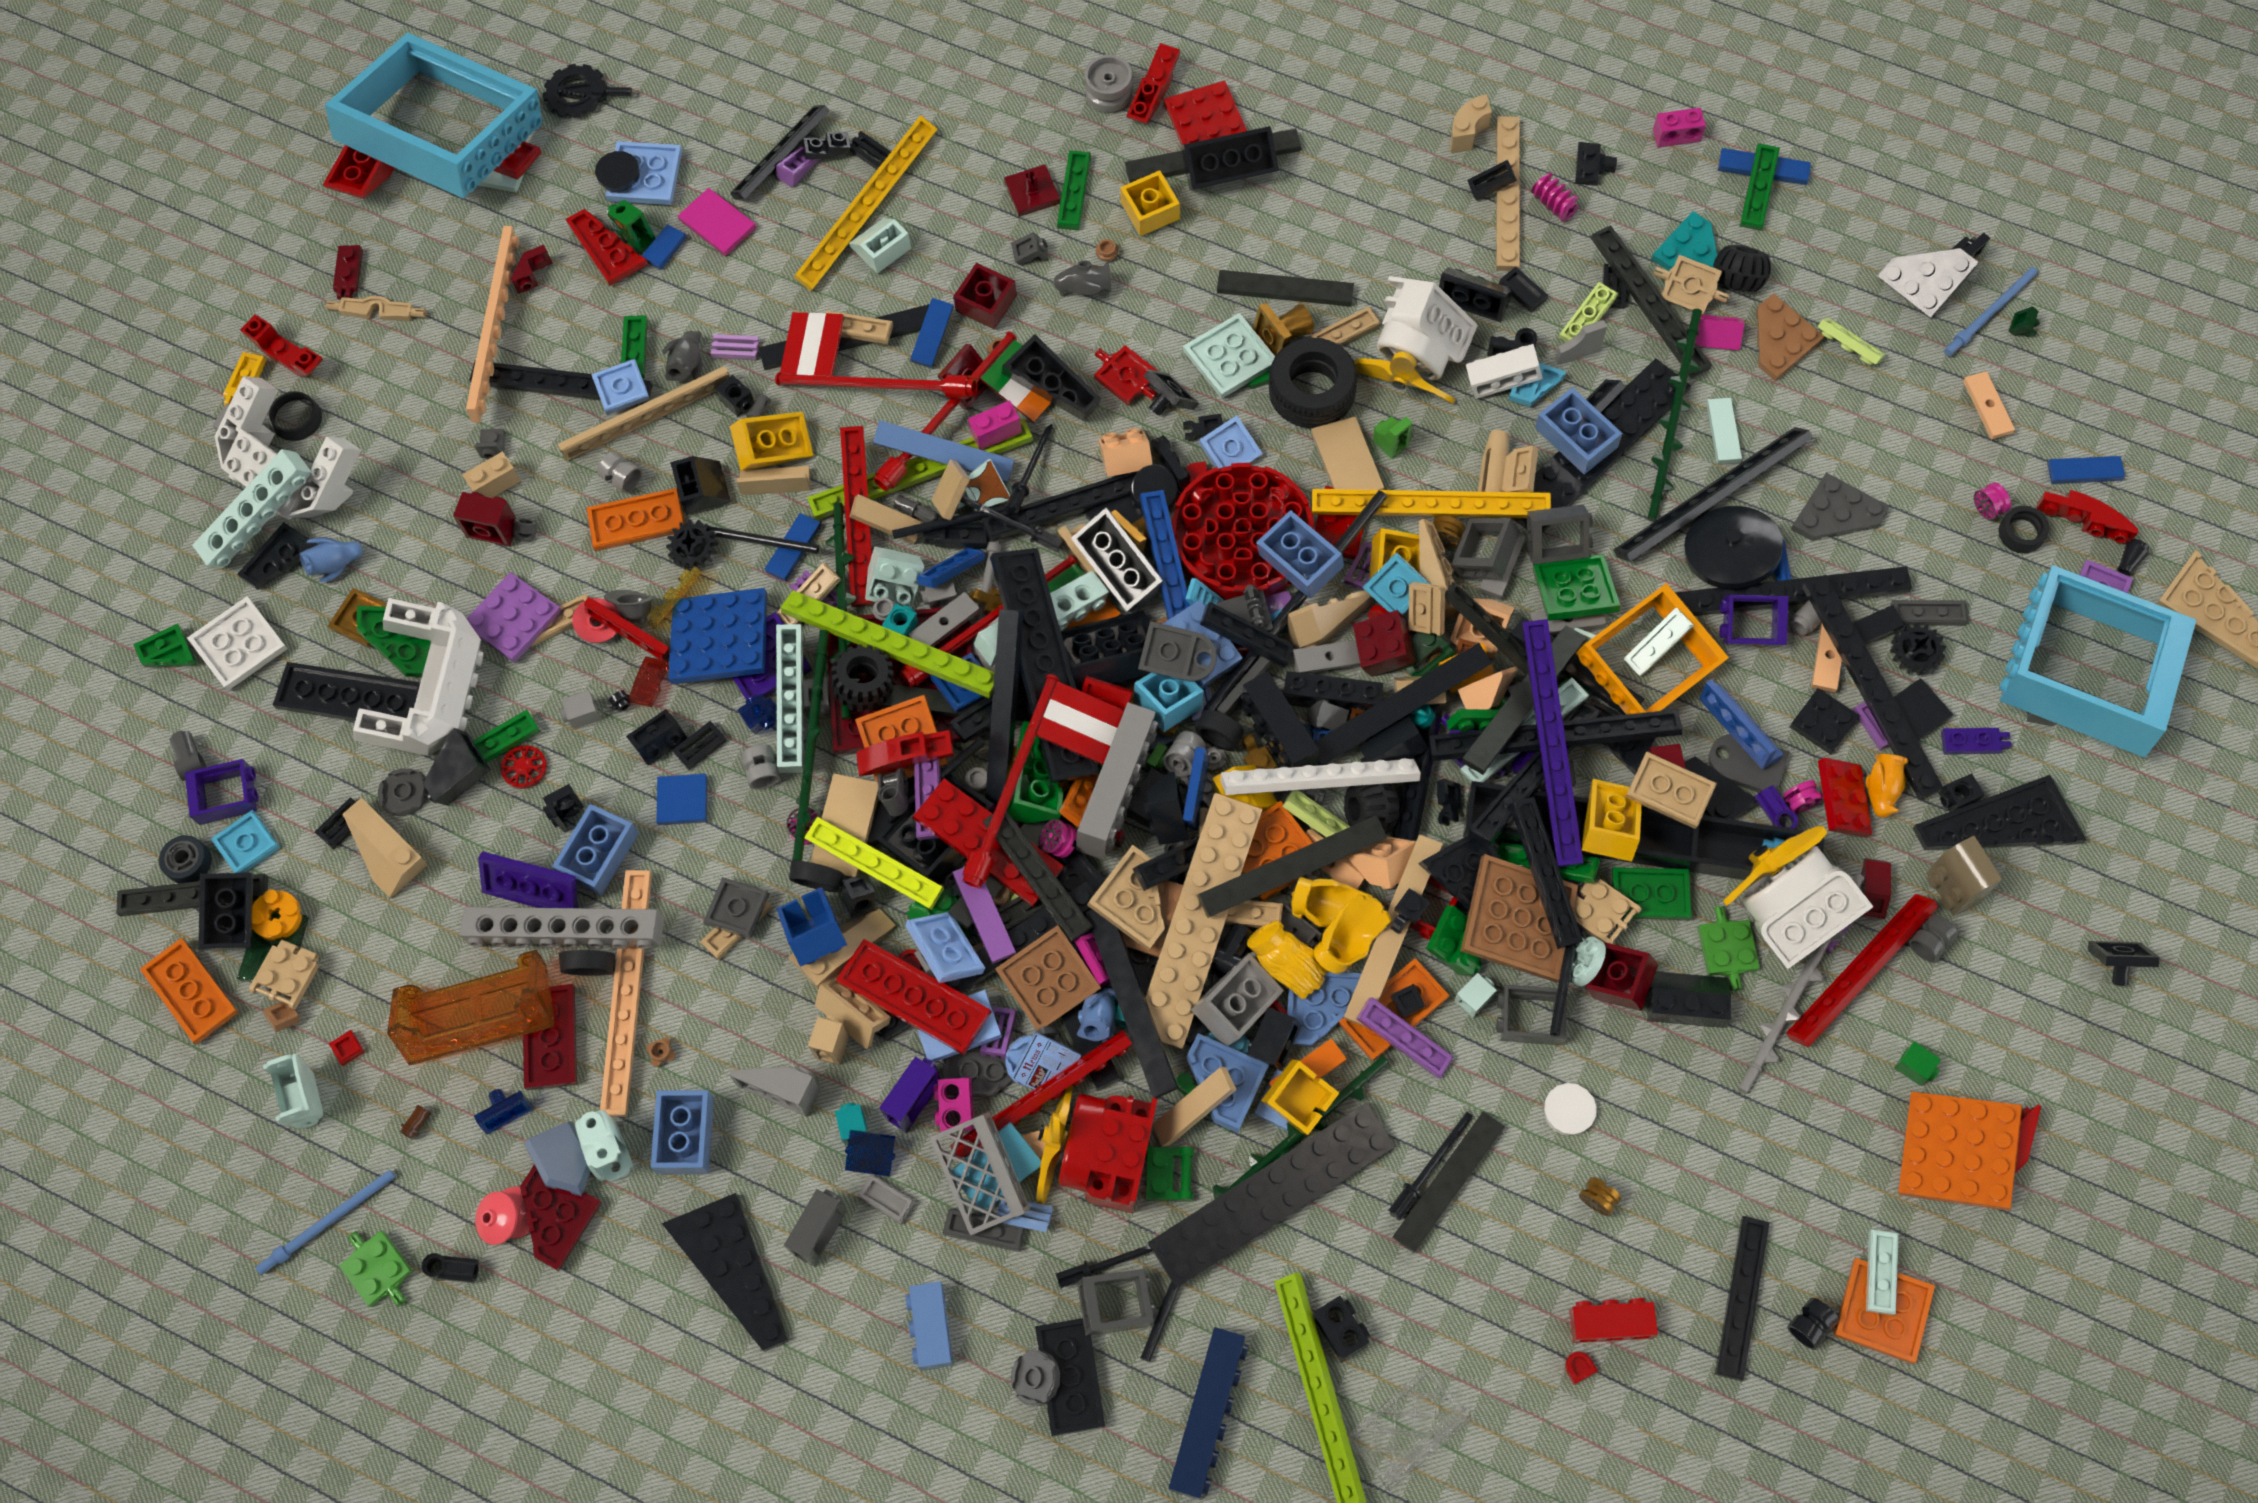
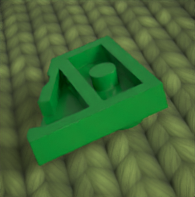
(165, 649)

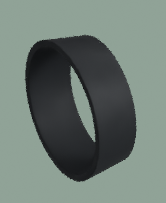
(304, 430)
(815, 875)
(586, 962)

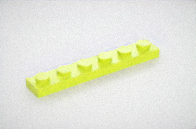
(874, 863)

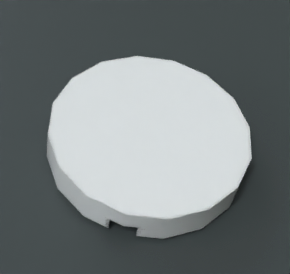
(1569, 1109)

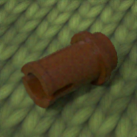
(415, 1122)

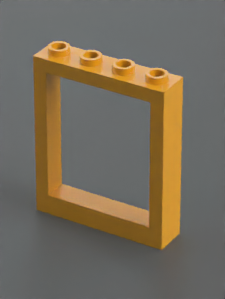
(1696, 640)

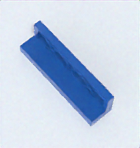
(1740, 725)

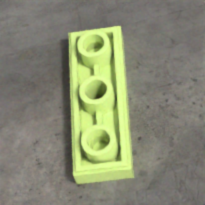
(1596, 303)

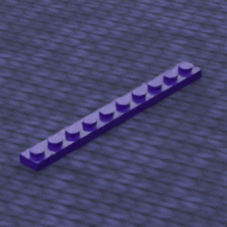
(1552, 743)

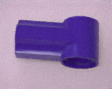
(1775, 806)

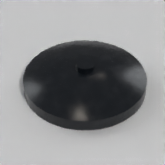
(1733, 547)

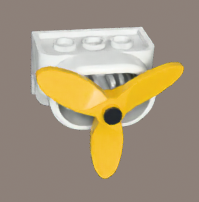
(1419, 336)
(1798, 896)

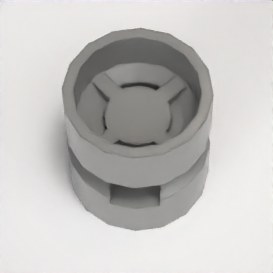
(619, 472)
(1181, 753)
(760, 765)

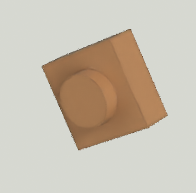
(281, 1016)

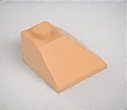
(1465, 630)
(1487, 691)
(1383, 861)

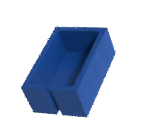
(815, 936)

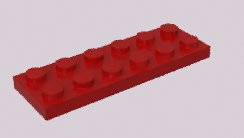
(960, 824)
(913, 996)

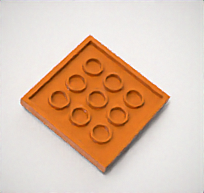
(1960, 1150)

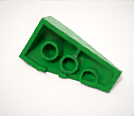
(1034, 795)

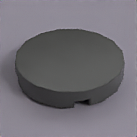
(402, 792)
(1035, 1377)

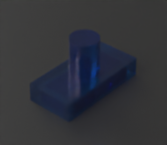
(502, 1110)

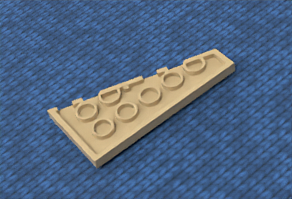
(2216, 606)

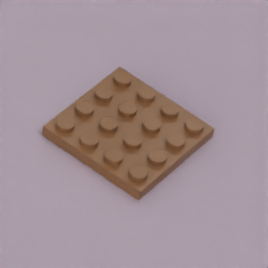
(1510, 921)

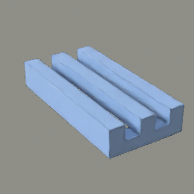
(1037, 1211)

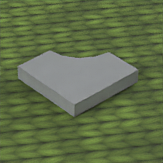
(1586, 342)

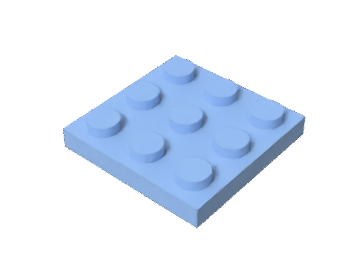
(658, 173)

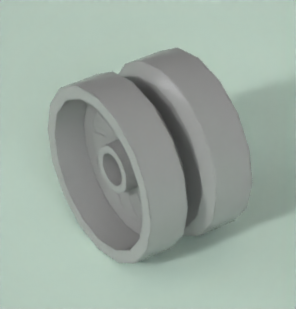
(1108, 83)

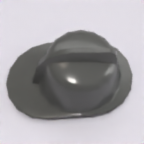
(631, 604)

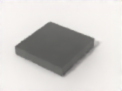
(736, 908)

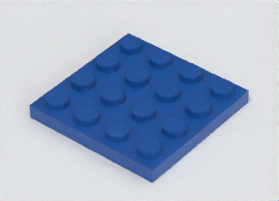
(718, 636)

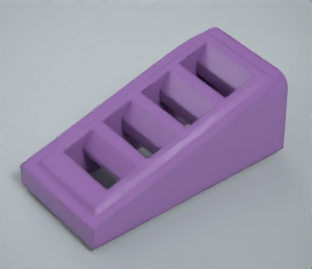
(790, 175)

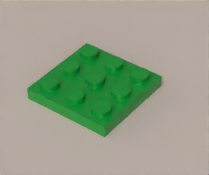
(1576, 588)

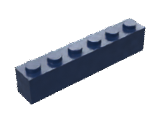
(1207, 1413)

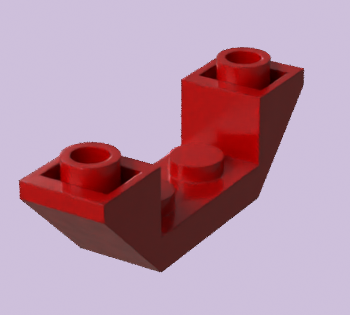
(276, 347)

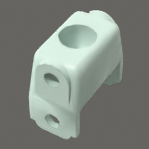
(295, 1091)
(603, 1145)

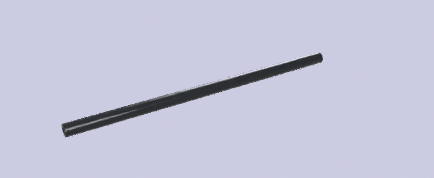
(1295, 603)

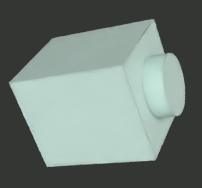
(1476, 994)

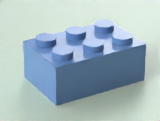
(1578, 430)
(1300, 554)
(1227, 654)
(596, 849)
(682, 1132)

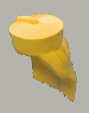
(1321, 899)
(1351, 933)
(1287, 959)

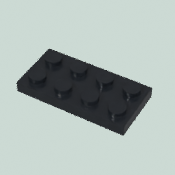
(1078, 1398)

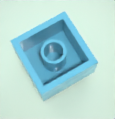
(1169, 698)

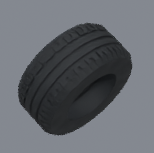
(1312, 356)

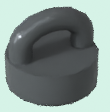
(524, 526)

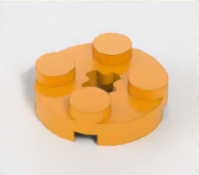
(277, 928)

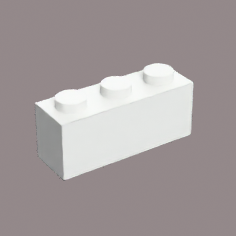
(1504, 371)

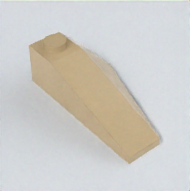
(1433, 565)
(1318, 625)
(385, 853)
(872, 927)

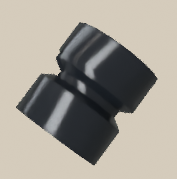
(1813, 1323)

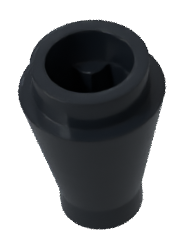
(2133, 555)

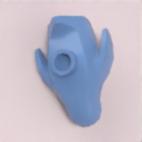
(329, 557)
(1098, 1016)

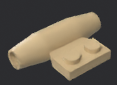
(1506, 470)

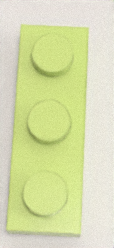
(1850, 341)
(1313, 814)

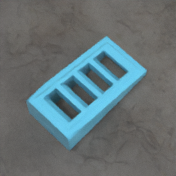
(1205, 594)

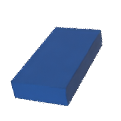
(664, 246)

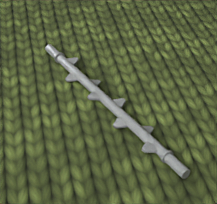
(1788, 1013)

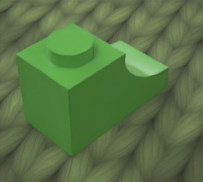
(1393, 435)

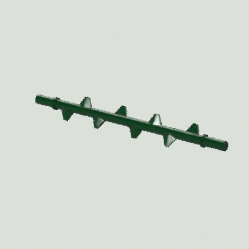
(1670, 422)
(843, 598)
(812, 734)
(1352, 1090)

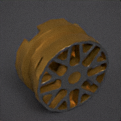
(1449, 530)
(1600, 1197)

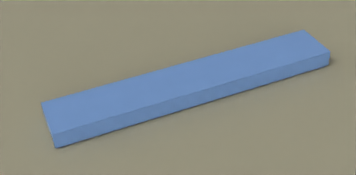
(938, 449)

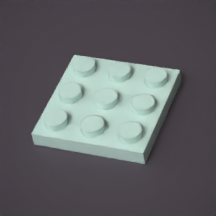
(1230, 355)

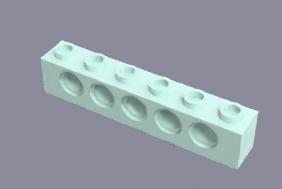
(252, 509)
(1067, 597)
(790, 698)

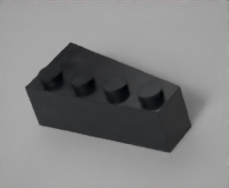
(1049, 377)

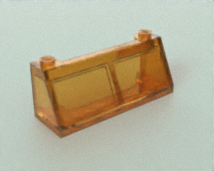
(471, 1011)

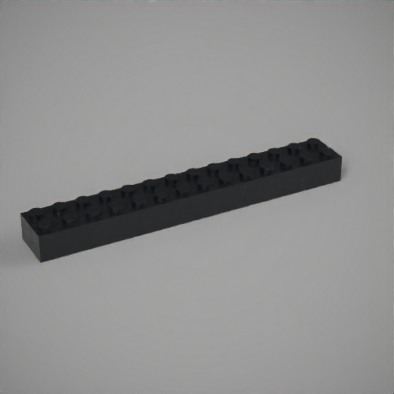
(1712, 848)

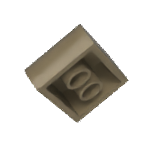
(1963, 876)

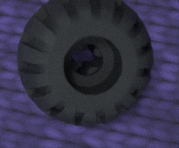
(1743, 268)
(1371, 800)

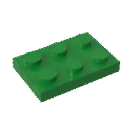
(1656, 890)

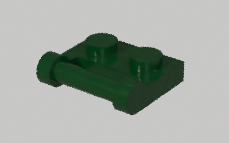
(1424, 646)

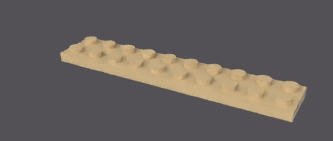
(1192, 935)

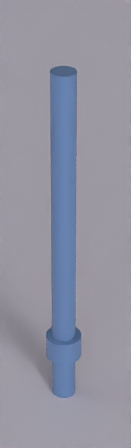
(1964, 336)
(283, 1253)

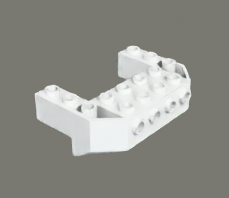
(245, 452)
(443, 686)

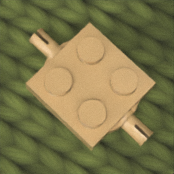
(1691, 284)

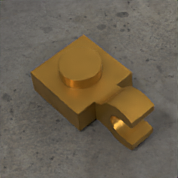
(991, 599)
(1257, 757)

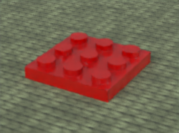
(1204, 113)

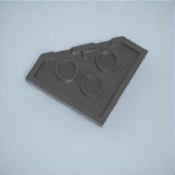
(1838, 510)

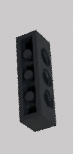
(1307, 689)

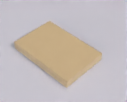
(1671, 790)

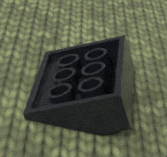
(1107, 648)
(930, 856)

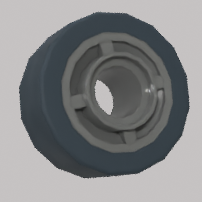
(176, 851)

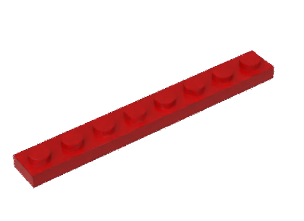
(857, 532)
(1861, 970)
(1053, 1087)

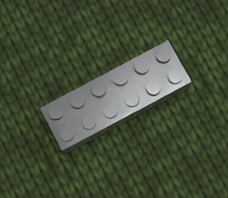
(1116, 781)

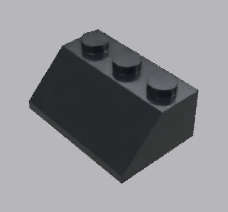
(1476, 294)
(225, 911)
(1689, 1000)

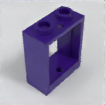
(1779, 619)
(196, 791)
(910, 1094)

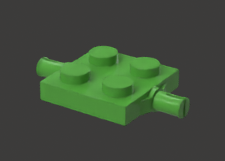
(1728, 948)
(376, 1268)

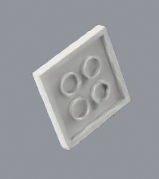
(237, 643)

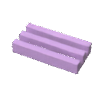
(735, 343)

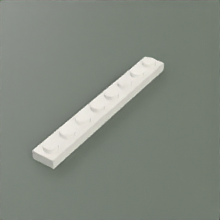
(1319, 776)

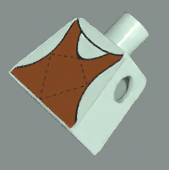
(985, 486)

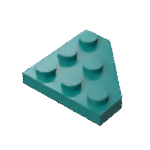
(1690, 239)

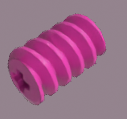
(1554, 197)

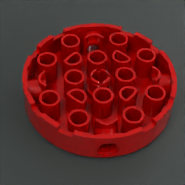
(1223, 519)

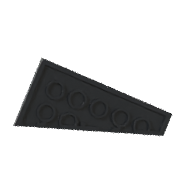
(1458, 867)

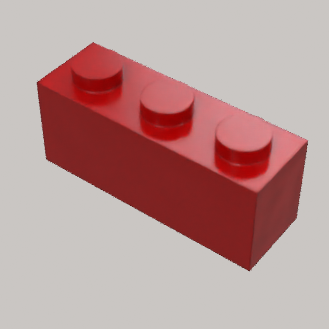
(1613, 1321)

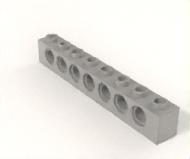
(478, 919)

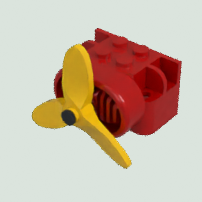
(1102, 1148)

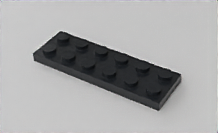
(342, 692)

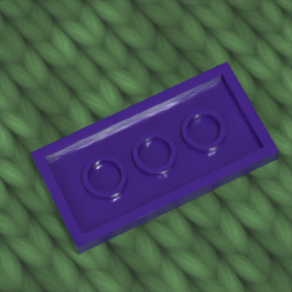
(526, 882)

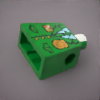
(624, 218)

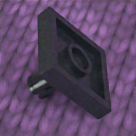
(1169, 391)
(2123, 956)

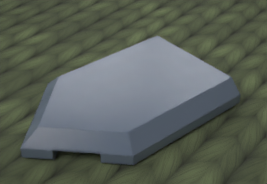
(559, 1158)

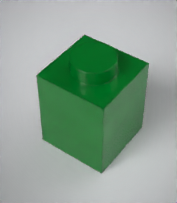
(1918, 1064)

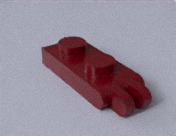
(347, 270)

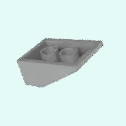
(1237, 1000)
(780, 1085)

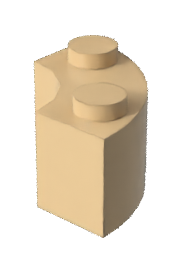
(1468, 122)

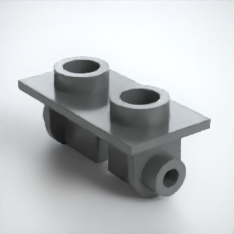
(1305, 931)

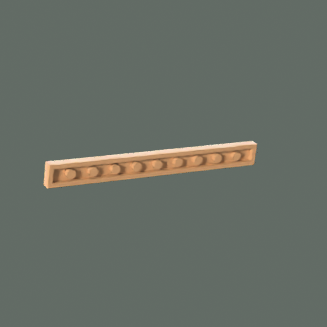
(491, 327)
(625, 1005)

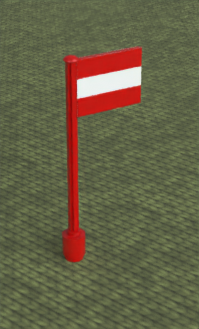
(813, 352)
(1067, 720)

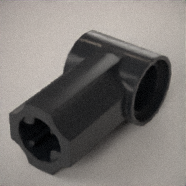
(1233, 948)
(452, 1268)

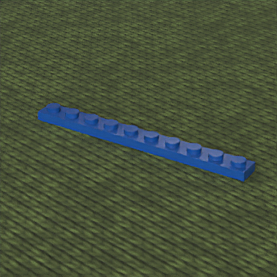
(1167, 562)

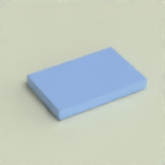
(944, 947)
(989, 1032)

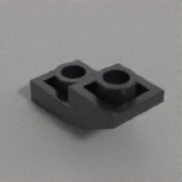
(832, 145)

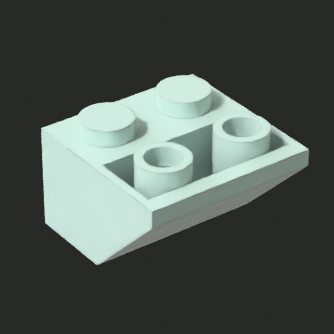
(882, 244)
(893, 576)

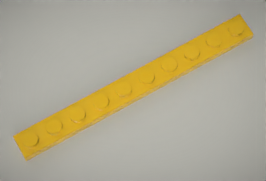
(865, 203)
(1430, 503)

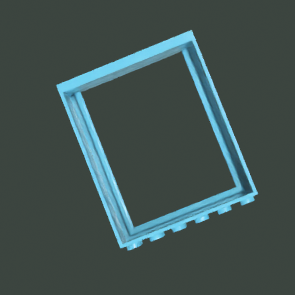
(460, 173)

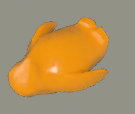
(1886, 783)

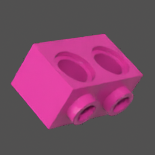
(1679, 127)
(962, 1104)

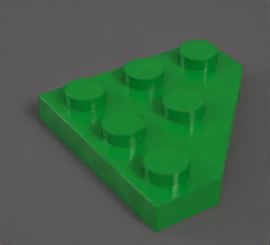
(402, 651)

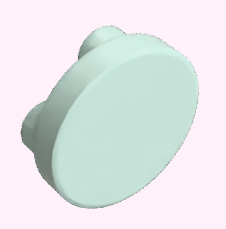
(1587, 960)

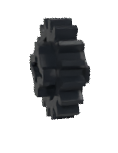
(692, 545)
(1910, 639)

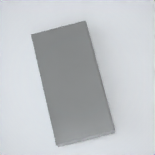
(886, 1199)

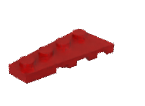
(606, 250)

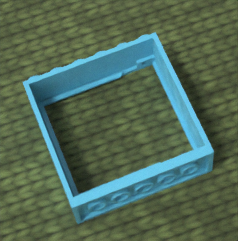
(2080, 710)

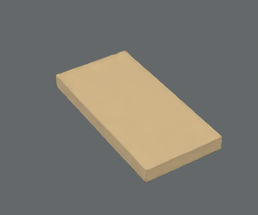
(1346, 456)
(851, 809)

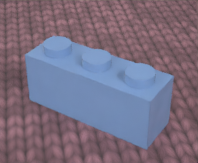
(929, 1326)

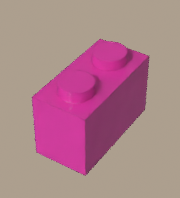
(994, 425)

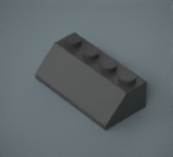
(1118, 561)

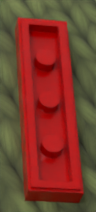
(626, 629)

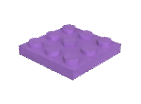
(513, 617)

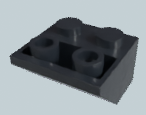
(700, 483)

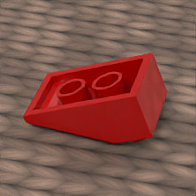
(357, 173)

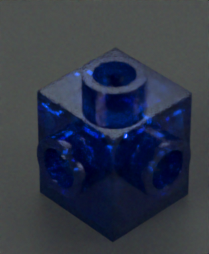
(759, 713)

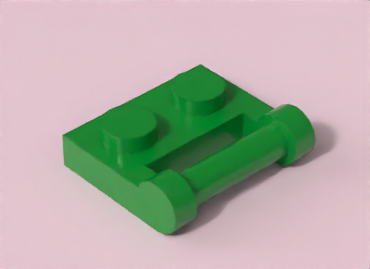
(1160, 1174)

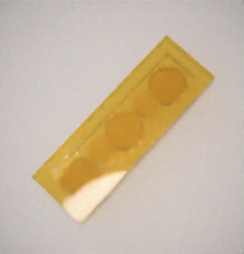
(673, 596)

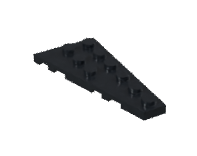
(2016, 817)
(726, 1255)

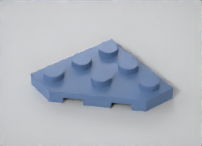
(1323, 1007)
(1245, 1071)

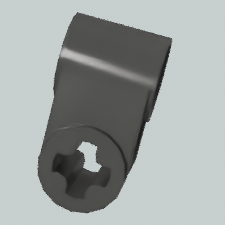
(894, 791)

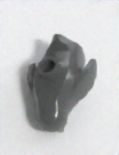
(1084, 279)
(683, 357)

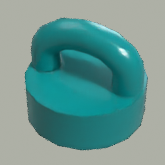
(1423, 716)

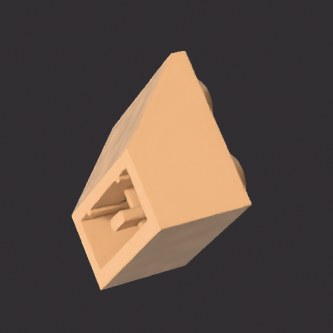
(1125, 451)

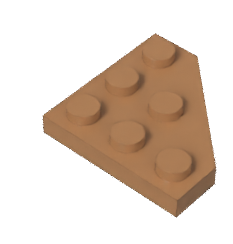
(1782, 337)

